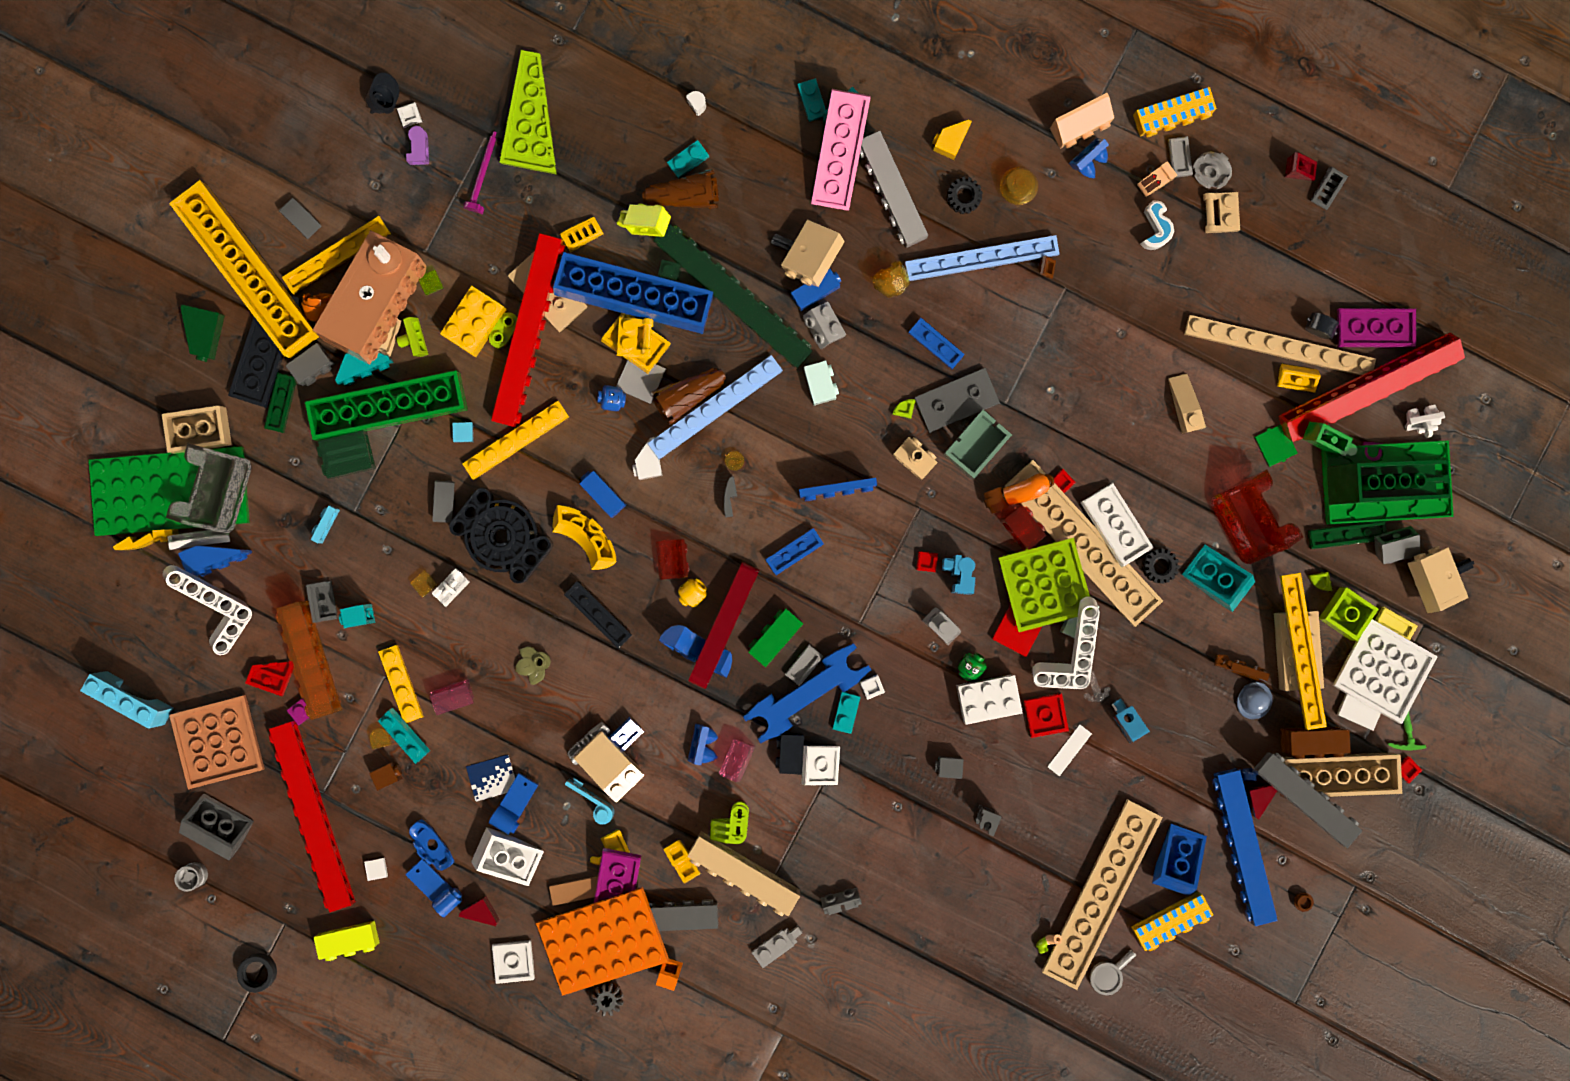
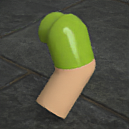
(1047, 940)

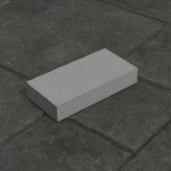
(1180, 156)
(804, 665)

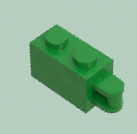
(1329, 439)

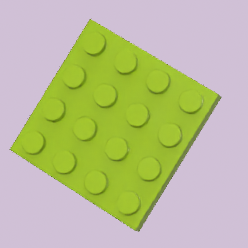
(1044, 584)

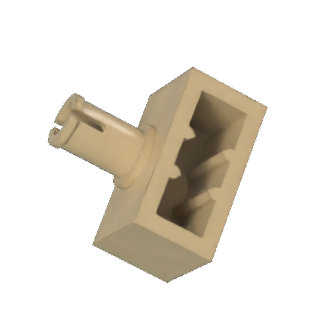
(915, 458)

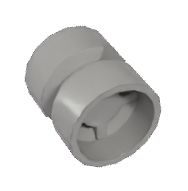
(191, 876)

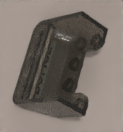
(215, 492)

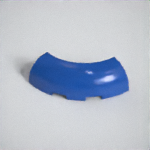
(691, 645)

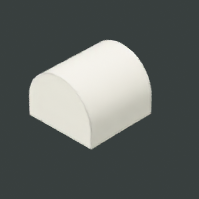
(697, 102)

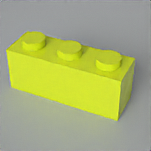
(346, 941)

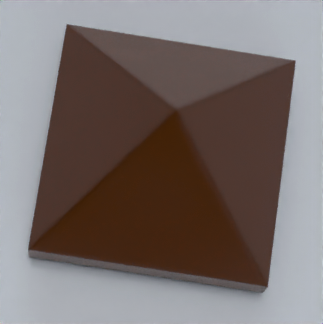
(1046, 267)

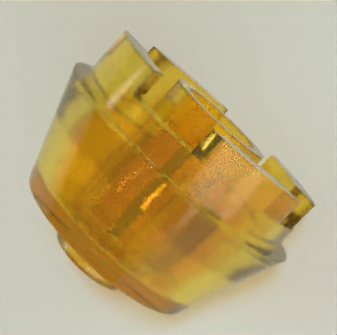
(1019, 185)
(892, 280)

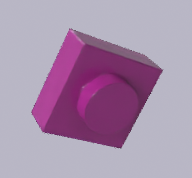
(298, 712)

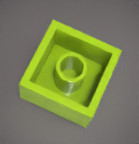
(1348, 613)

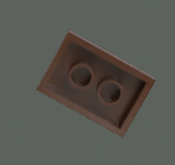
(1315, 742)

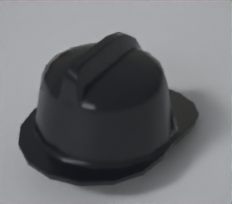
(383, 94)

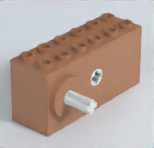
(370, 297)

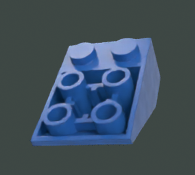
(202, 559)

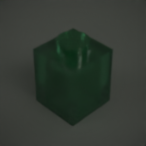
(670, 270)

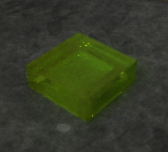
(431, 283)

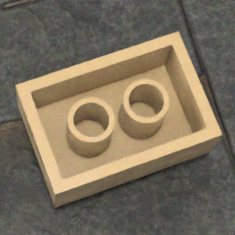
(200, 427)

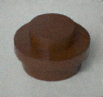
(1303, 902)

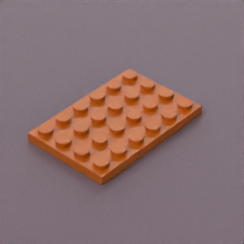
(602, 941)

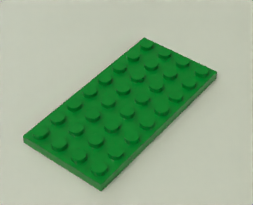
(136, 491)

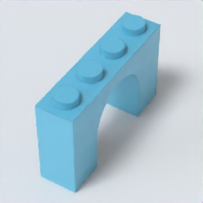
(107, 690)

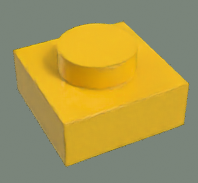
(162, 534)

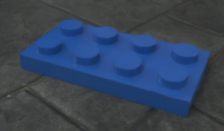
(846, 488)

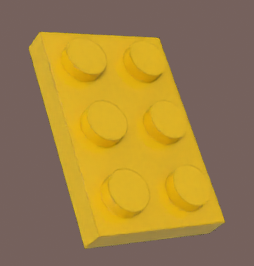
(657, 345)

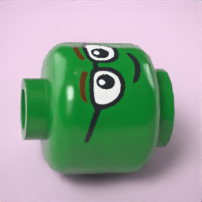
(972, 666)

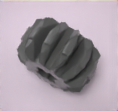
(603, 1005)

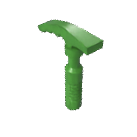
(1408, 729)

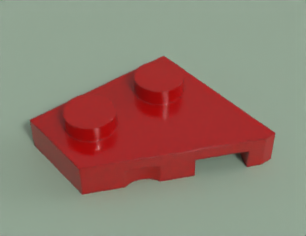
(271, 677)

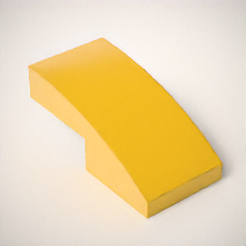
(133, 543)
(678, 857)

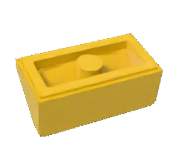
(1298, 378)

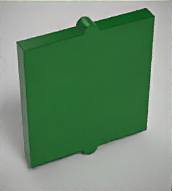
(1275, 446)

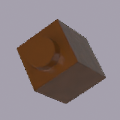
(386, 775)

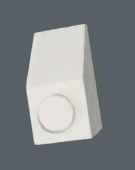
(647, 464)

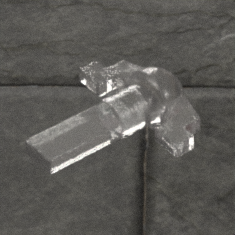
(1098, 696)

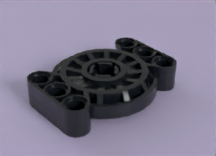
(484, 529)

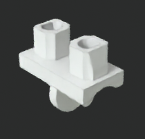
(1424, 424)
(451, 587)

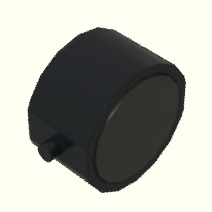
(1322, 326)

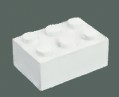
(989, 699)

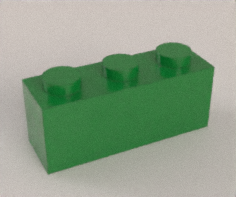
(774, 637)

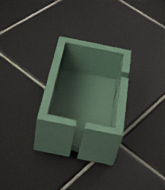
(977, 444)

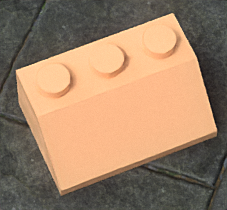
(1083, 121)

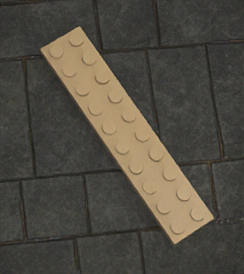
(1065, 521)
(1102, 894)

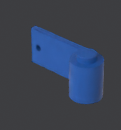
(513, 804)
(442, 895)

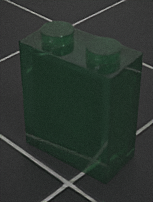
(346, 455)

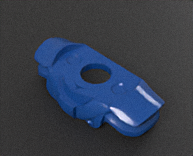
(422, 833)

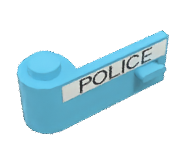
(603, 812)

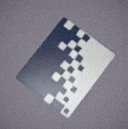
(491, 777)

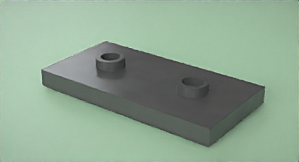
(957, 400)

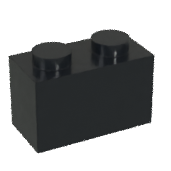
(791, 753)

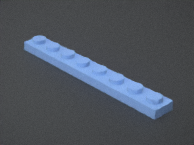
(982, 258)
(714, 407)

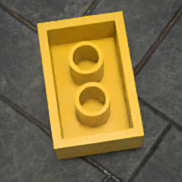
(473, 321)

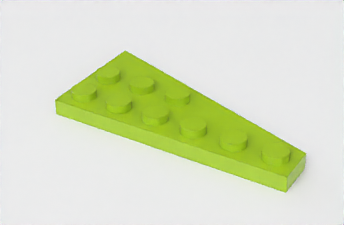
(528, 127)

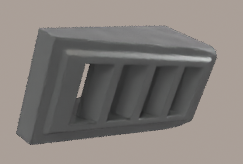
(1326, 178)

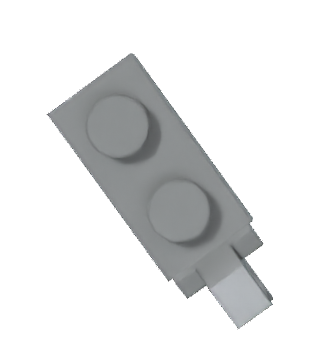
(776, 945)

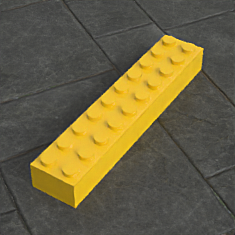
(244, 269)

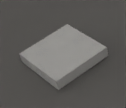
(639, 383)

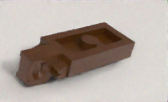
(1240, 668)

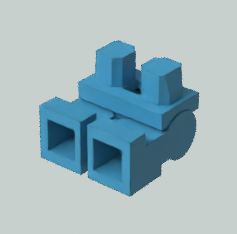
(963, 569)

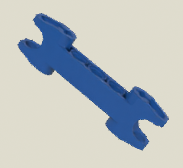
(779, 711)

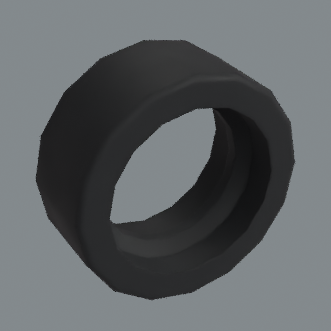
(246, 983)

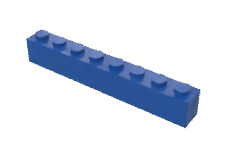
(1245, 847)

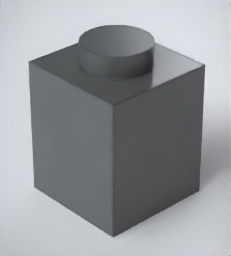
(949, 767)

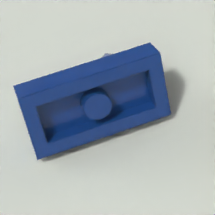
(1083, 161)
(698, 752)

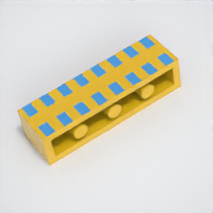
(1174, 112)
(1172, 921)

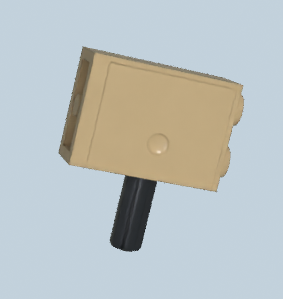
(810, 253)
(1439, 578)

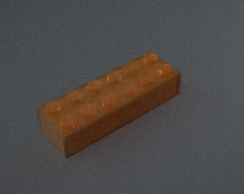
(308, 659)

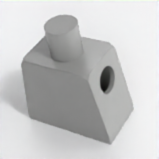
(942, 626)

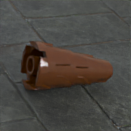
(690, 191)
(679, 397)

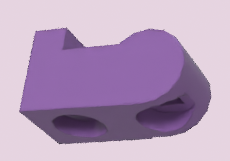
(419, 147)

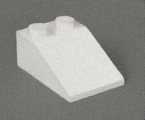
(506, 857)

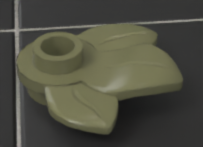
(530, 666)

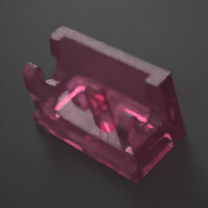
(452, 697)
(736, 760)

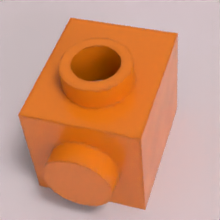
(669, 974)

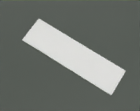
(1069, 750)

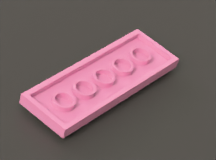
(840, 149)

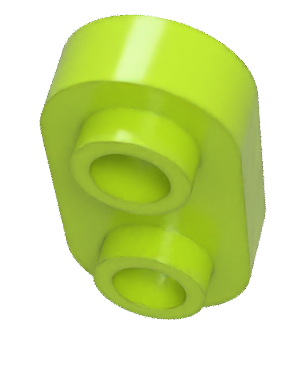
(504, 330)

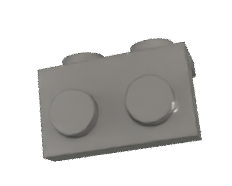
(824, 325)

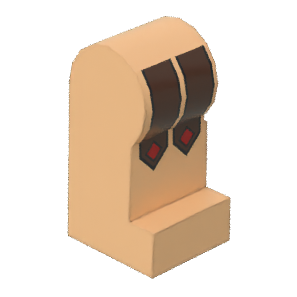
(1157, 179)

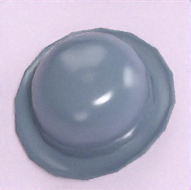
(1254, 700)

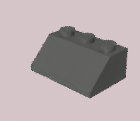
(215, 826)

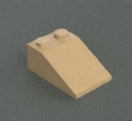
(609, 766)

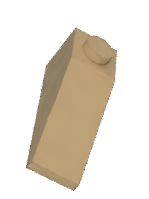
(1186, 404)

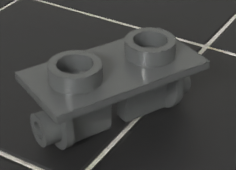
(832, 902)

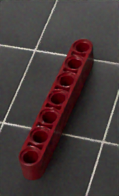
(723, 625)

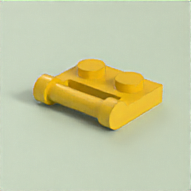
(628, 337)

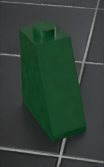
(202, 331)

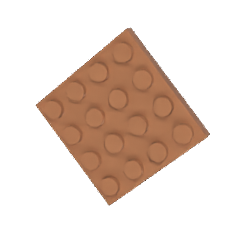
(216, 742)

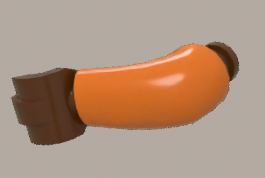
(1018, 493)

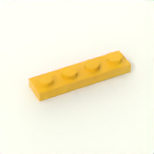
(401, 684)

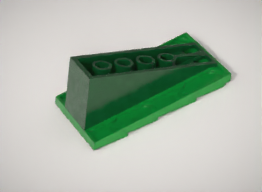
(1401, 485)

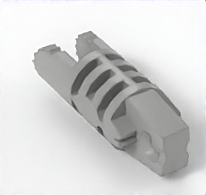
(587, 738)

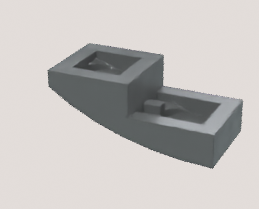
(729, 493)

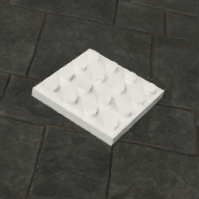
(1385, 671)

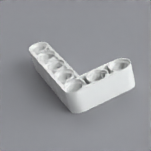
(213, 601)
(1080, 651)

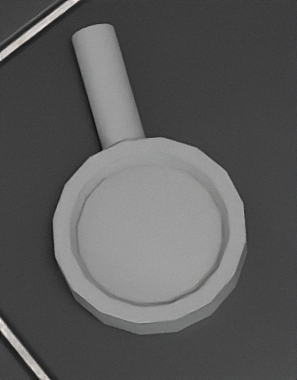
(1107, 977)

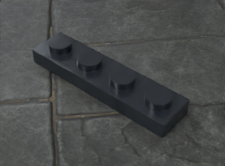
(598, 614)

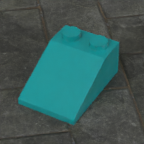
(1219, 578)

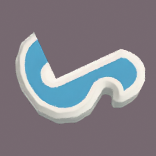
(1162, 226)

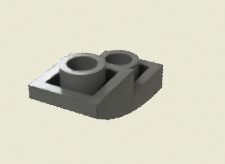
(300, 218)
(443, 501)

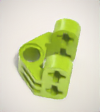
(724, 829)

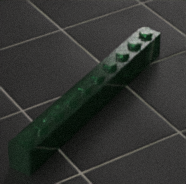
(732, 296)

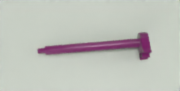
(471, 205)

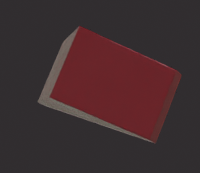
(1300, 167)
(1259, 798)
(481, 912)

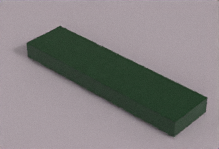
(1345, 535)

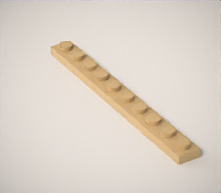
(1278, 346)

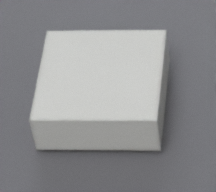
(409, 115)
(872, 687)
(376, 869)

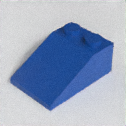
(1180, 860)

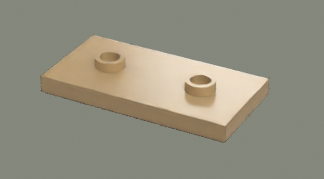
(562, 310)

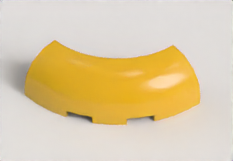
(586, 534)

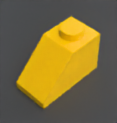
(951, 139)

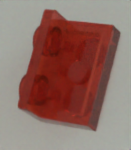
(672, 559)

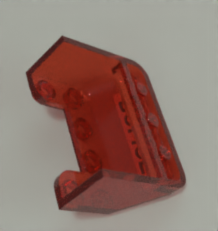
(1250, 521)

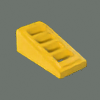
(578, 228)

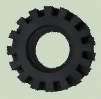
(975, 190)
(1169, 558)

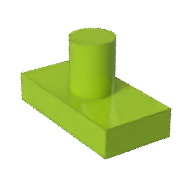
(413, 337)

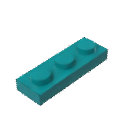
(404, 735)

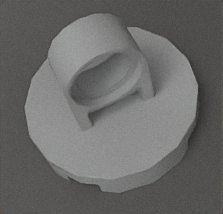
(1212, 170)

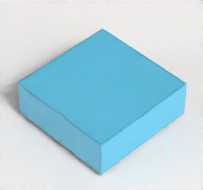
(463, 432)

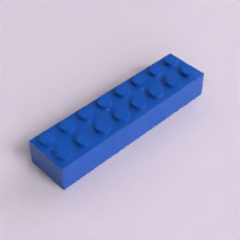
(633, 293)

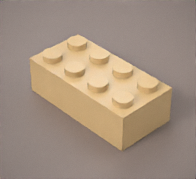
(1285, 661)

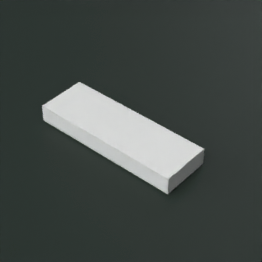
(196, 539)

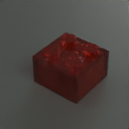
(1023, 527)

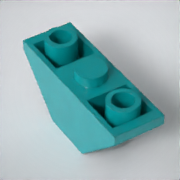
(354, 368)

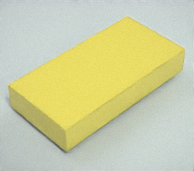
(1396, 623)

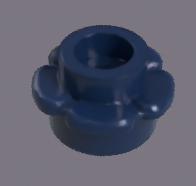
(1248, 775)

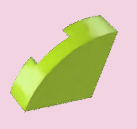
(905, 409)
(1321, 581)

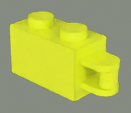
(645, 220)

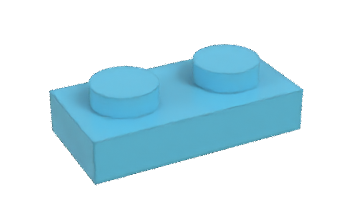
(320, 531)

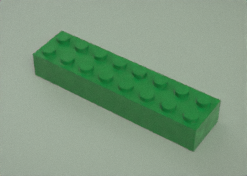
(386, 405)

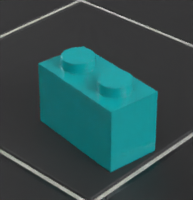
(357, 616)

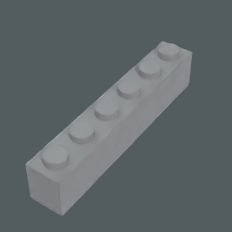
(893, 190)

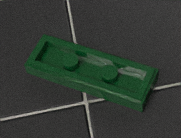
(280, 403)

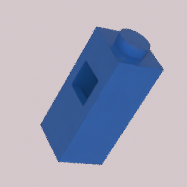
(808, 295)
(602, 493)

